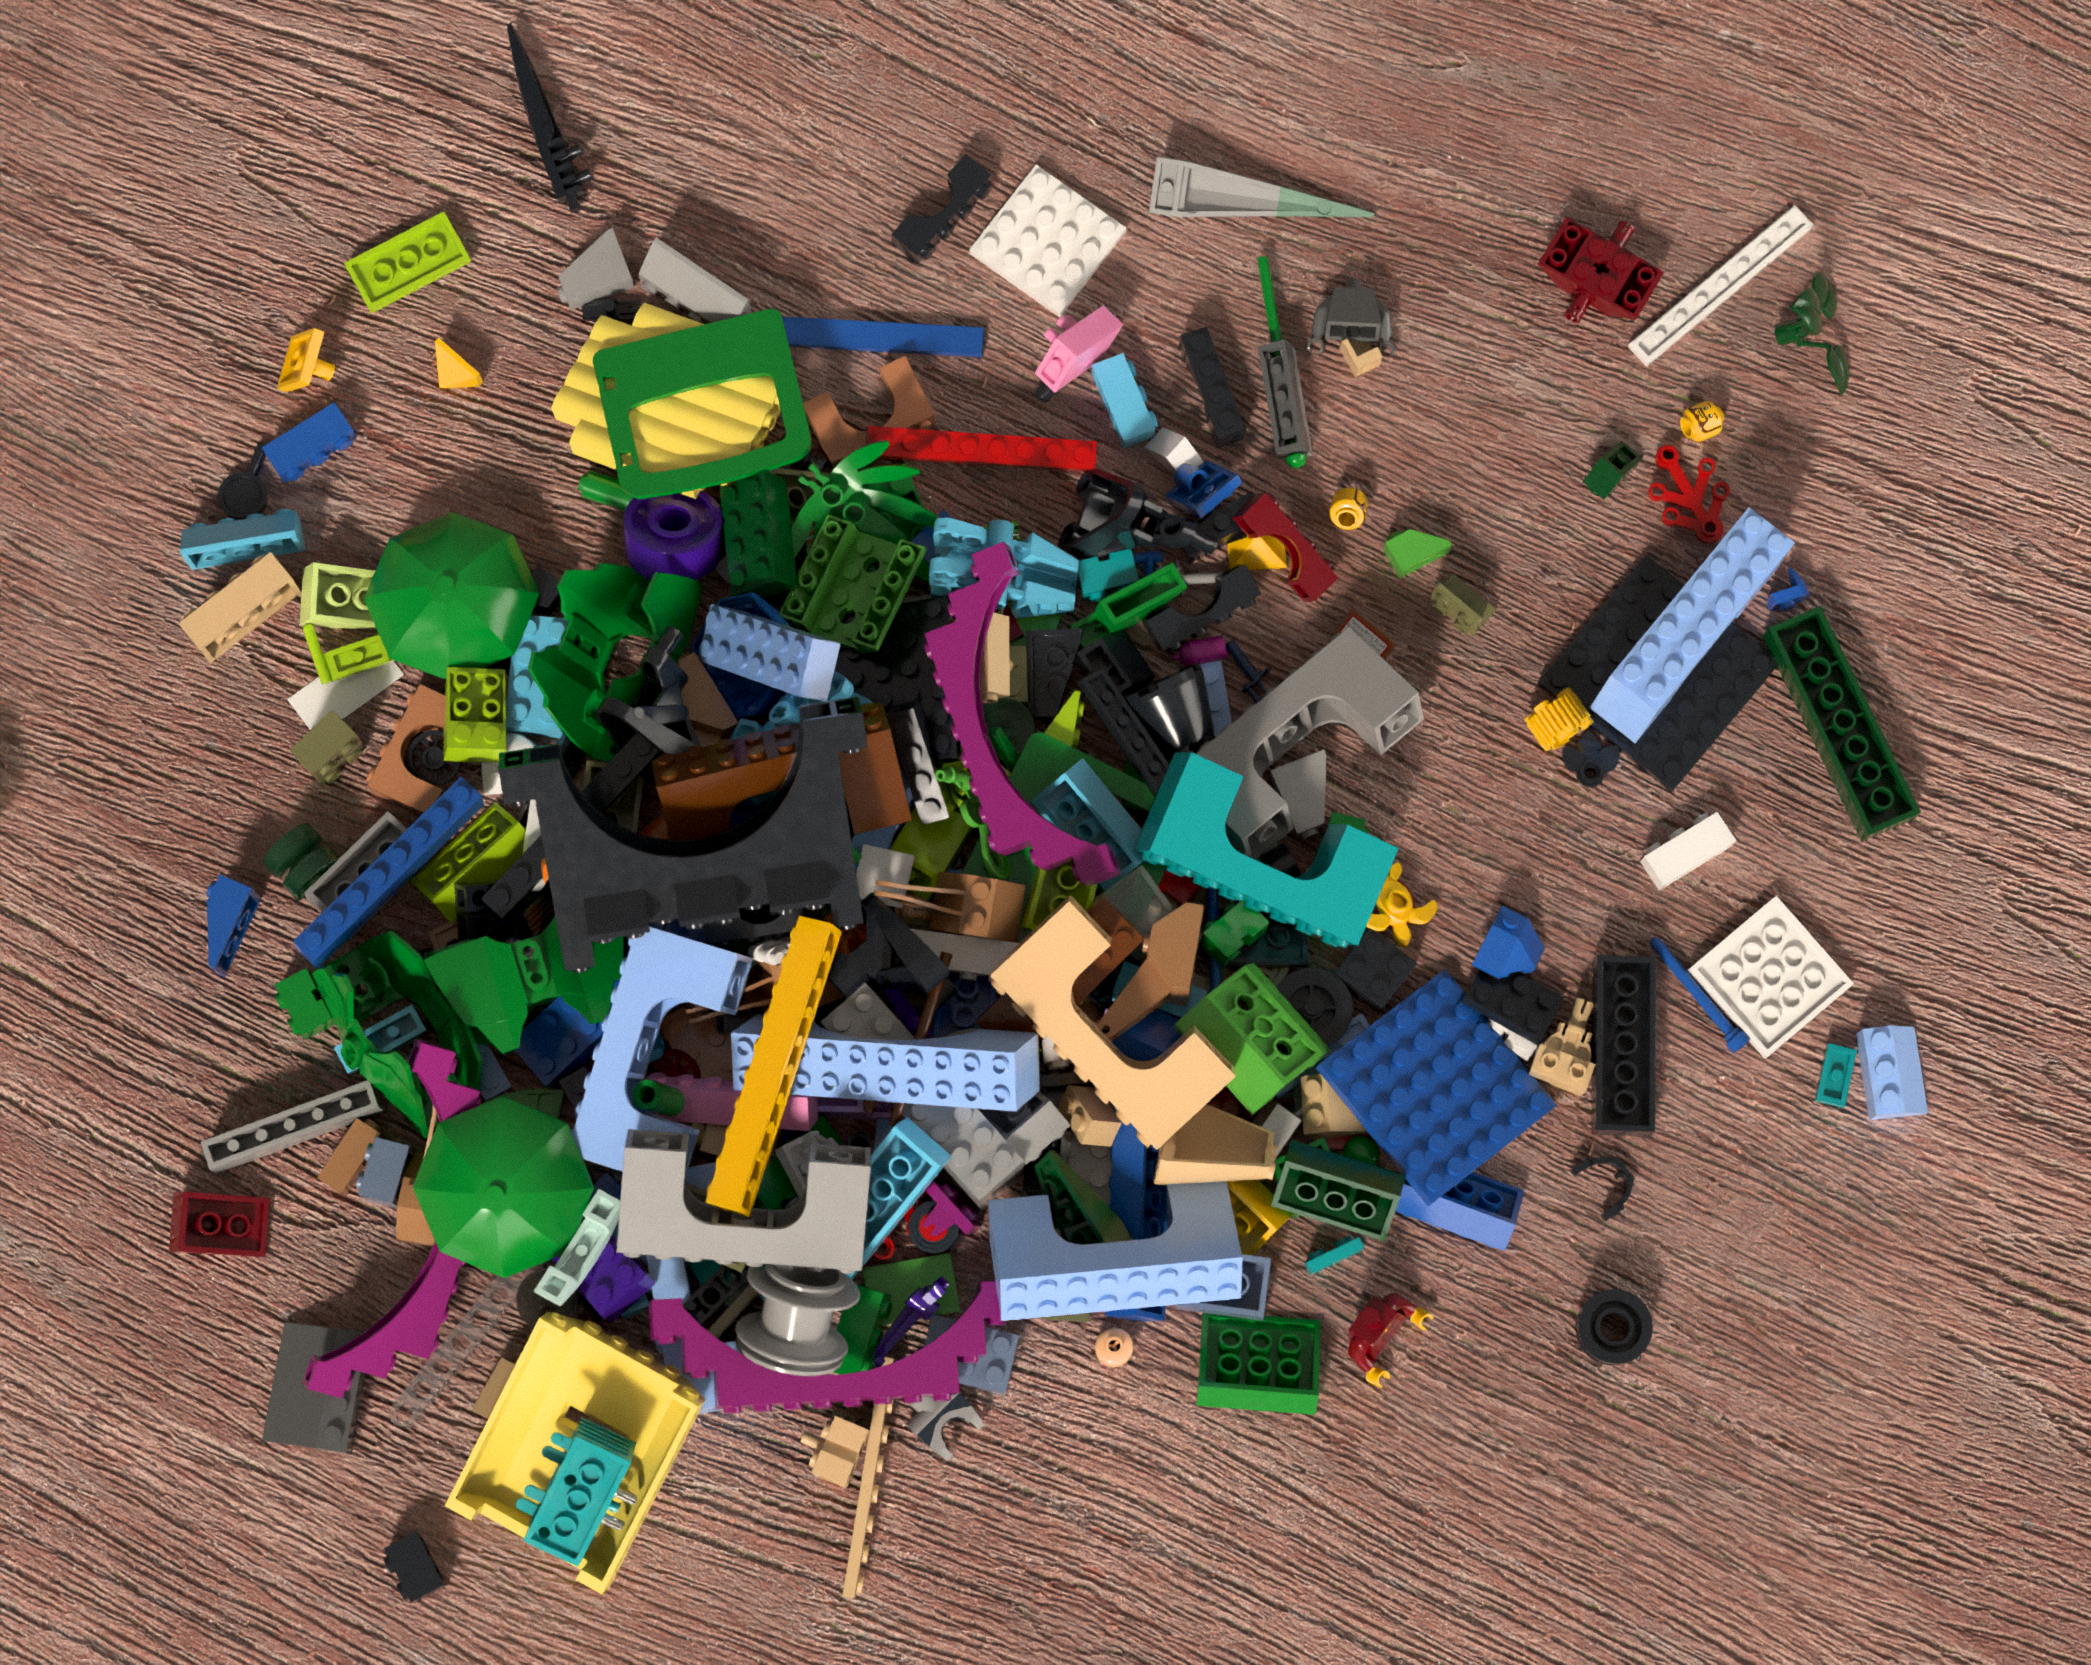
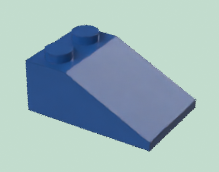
(229, 916)

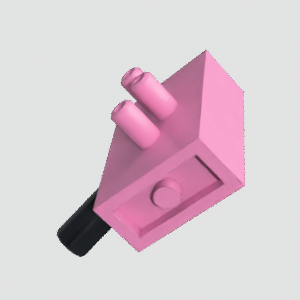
(1075, 349)

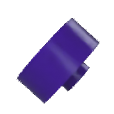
(673, 535)

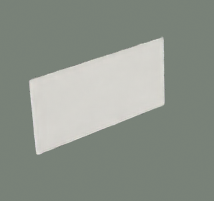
(344, 695)

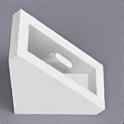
(1172, 450)

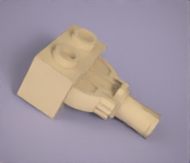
(1564, 1058)

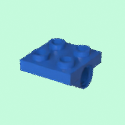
(1202, 487)

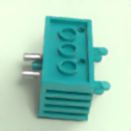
(578, 1491)

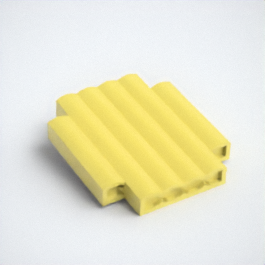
(672, 430)

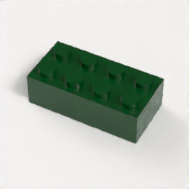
(758, 535)

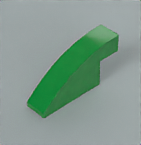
(1131, 604)

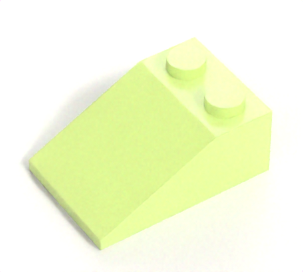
(335, 597)

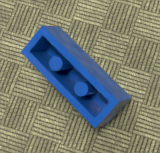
(309, 443)

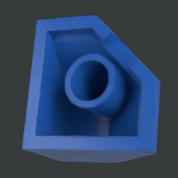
(1509, 946)

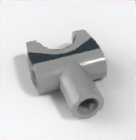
(932, 1417)

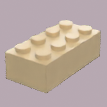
(239, 606)

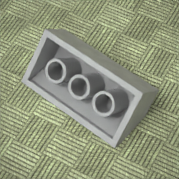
(689, 286)

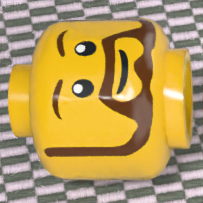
(1702, 421)
(1348, 508)

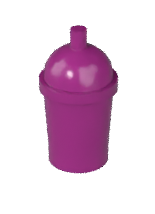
(1202, 651)

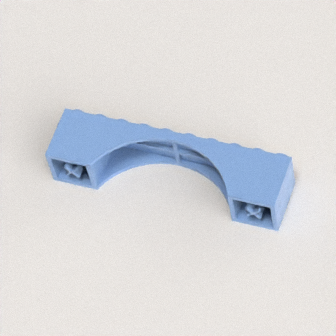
(955, 1071)

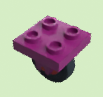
(938, 1223)

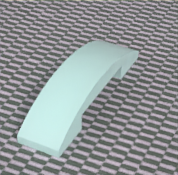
(583, 1250)

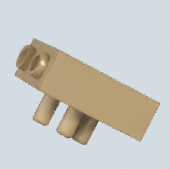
(995, 661)

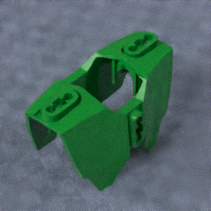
(600, 611)
(382, 973)
(500, 987)

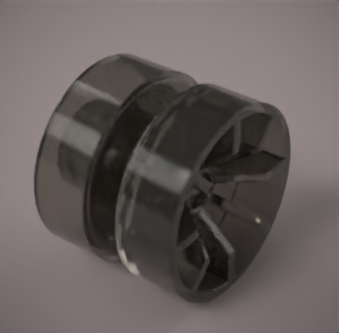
(533, 1306)

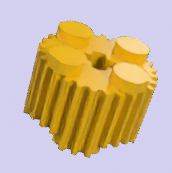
(1558, 721)

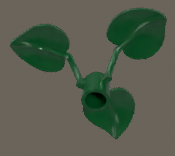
(1809, 306)

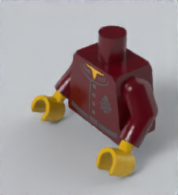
(1377, 1327)

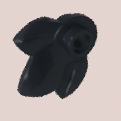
(1590, 756)

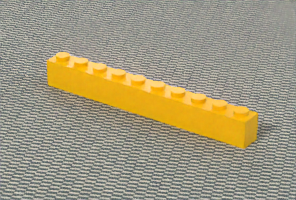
(773, 1066)

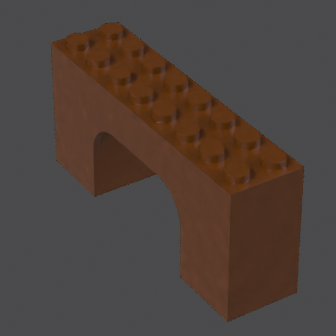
(709, 781)

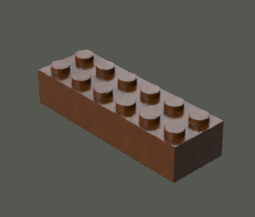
(1124, 940)

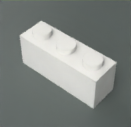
(1687, 849)

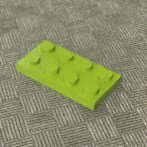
(407, 262)

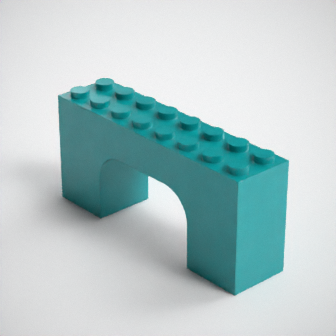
(1191, 838)

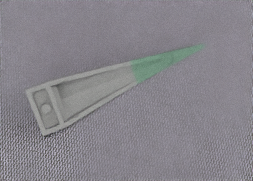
(1199, 190)

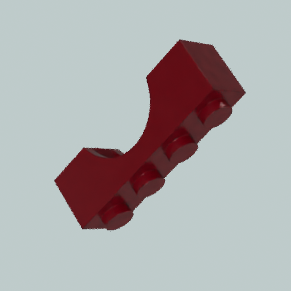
(1308, 571)

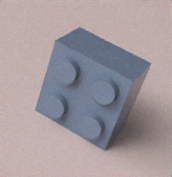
(384, 1171)

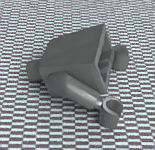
(1352, 315)

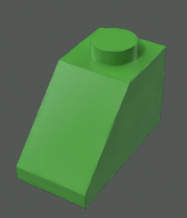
(1413, 550)

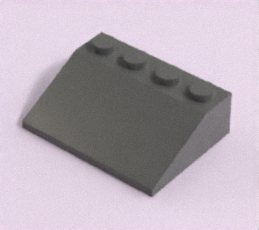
(307, 1416)

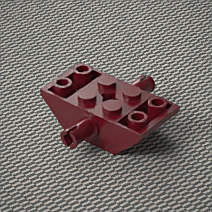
(1624, 279)

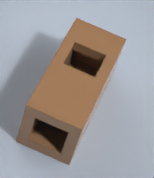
(348, 1158)

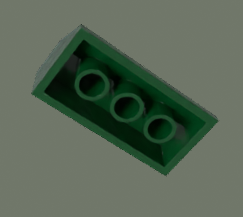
(1338, 1190)

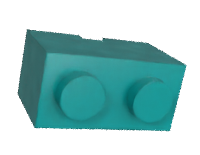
(1107, 576)

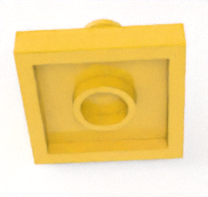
(302, 361)

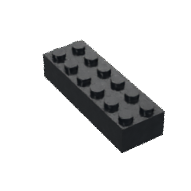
(1623, 1045)

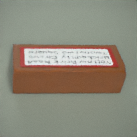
(1367, 632)

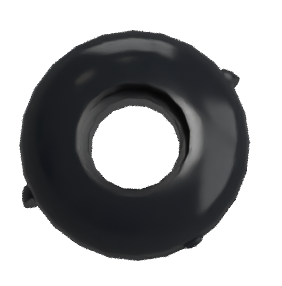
(1634, 1314)

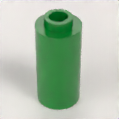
(604, 490)
(658, 1098)

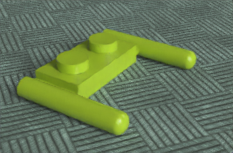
(347, 659)

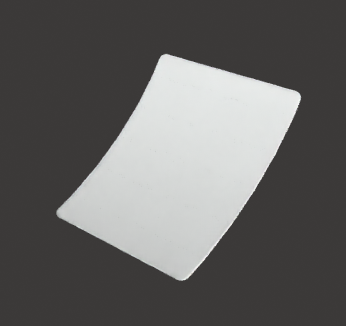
(883, 866)

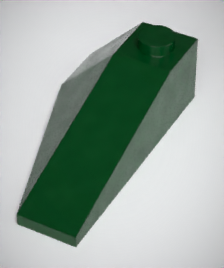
(1077, 1208)

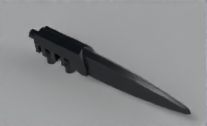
(552, 147)

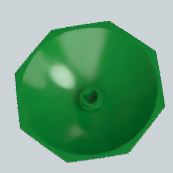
(451, 595)
(503, 1187)

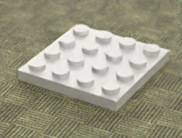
(1047, 240)
(1770, 977)

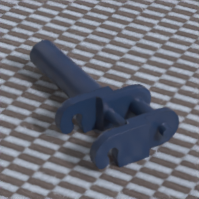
(1249, 670)

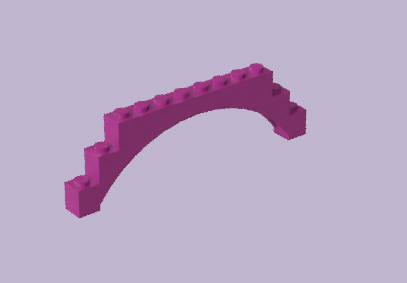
(958, 660)
(416, 1317)
(745, 1384)

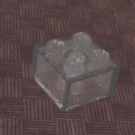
(1139, 899)

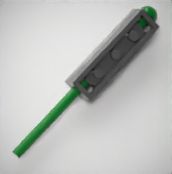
(1282, 384)

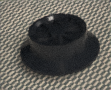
(1320, 1000)

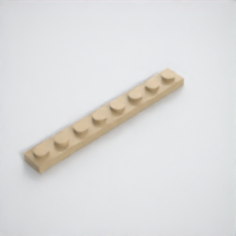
(868, 1493)

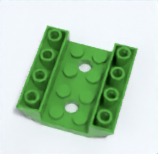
(837, 583)
(1251, 1036)

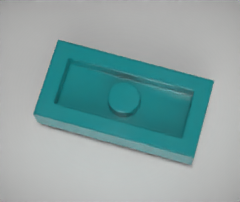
(1835, 1075)
(1344, 1248)

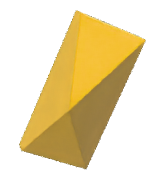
(453, 369)
(1257, 553)

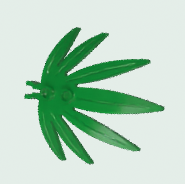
(845, 498)

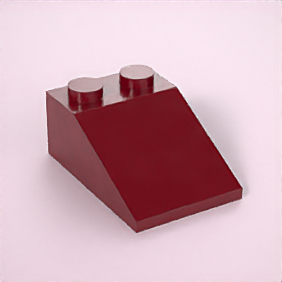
(219, 1224)

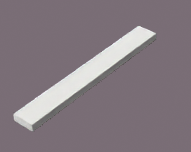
(1720, 285)

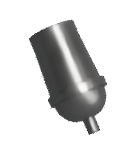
(727, 1023)

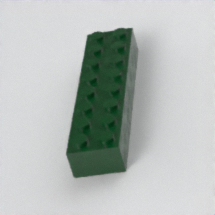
(1841, 724)

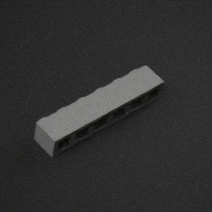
(291, 1127)

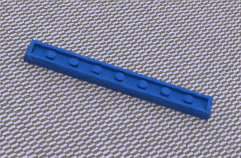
(884, 336)

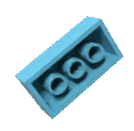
(524, 699)

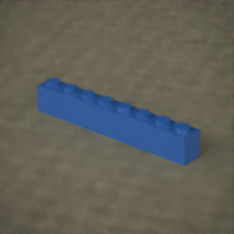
(388, 872)

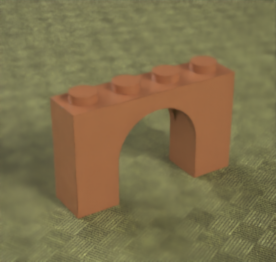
(909, 412)
(391, 777)

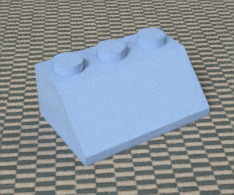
(1891, 1072)

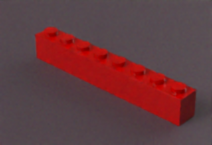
(985, 449)

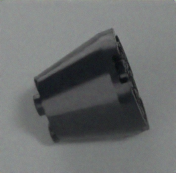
(1175, 710)

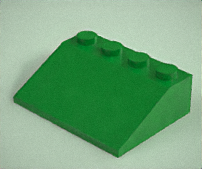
(1259, 1364)

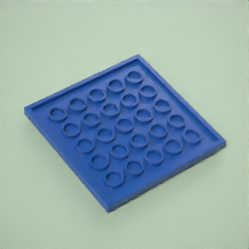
(1436, 1087)

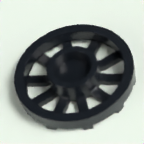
(432, 758)

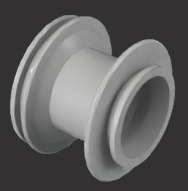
(796, 1318)

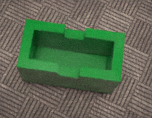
(1233, 930)
(307, 1013)

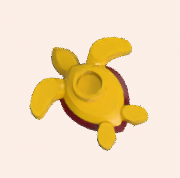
(1397, 908)

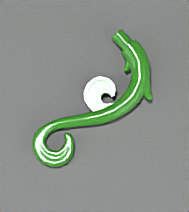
(971, 815)

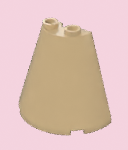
(1216, 1149)

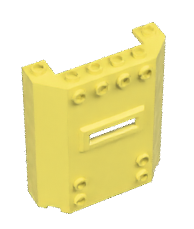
(606, 1379)

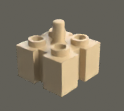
(837, 1450)

